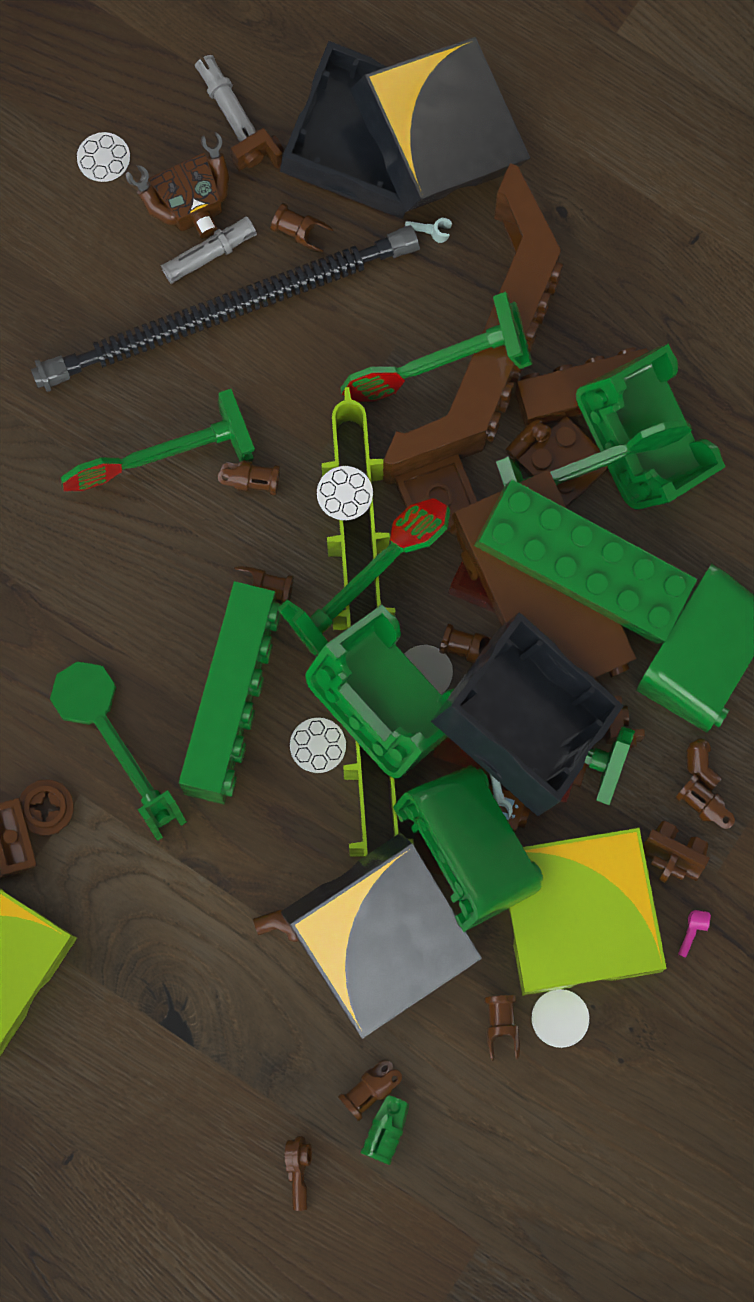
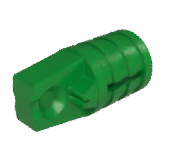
(386, 1130)

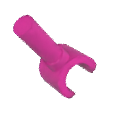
(696, 921)

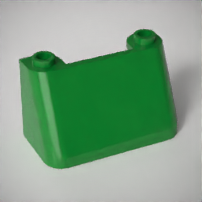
(632, 401)
(704, 652)
(378, 693)
(471, 844)

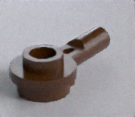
(297, 1157)

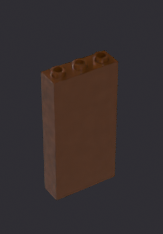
(578, 631)

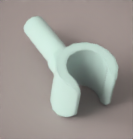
(433, 228)
(499, 796)

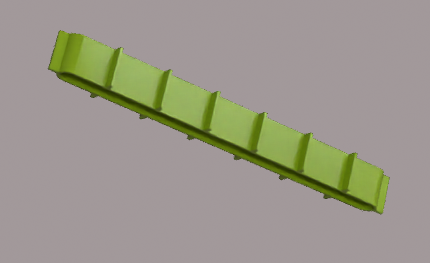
(353, 411)

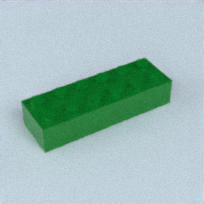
(585, 562)
(229, 693)

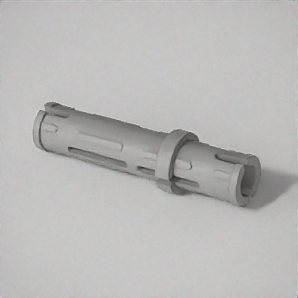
(220, 90)
(213, 247)

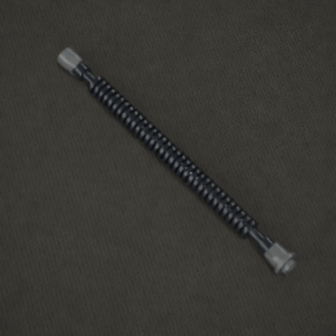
(59, 369)

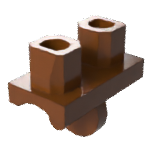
(673, 856)

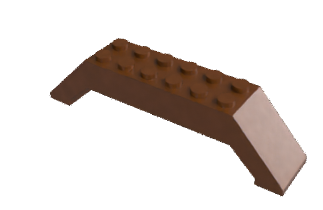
(490, 373)

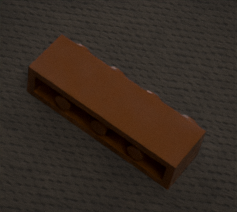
(554, 394)

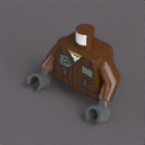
(187, 192)

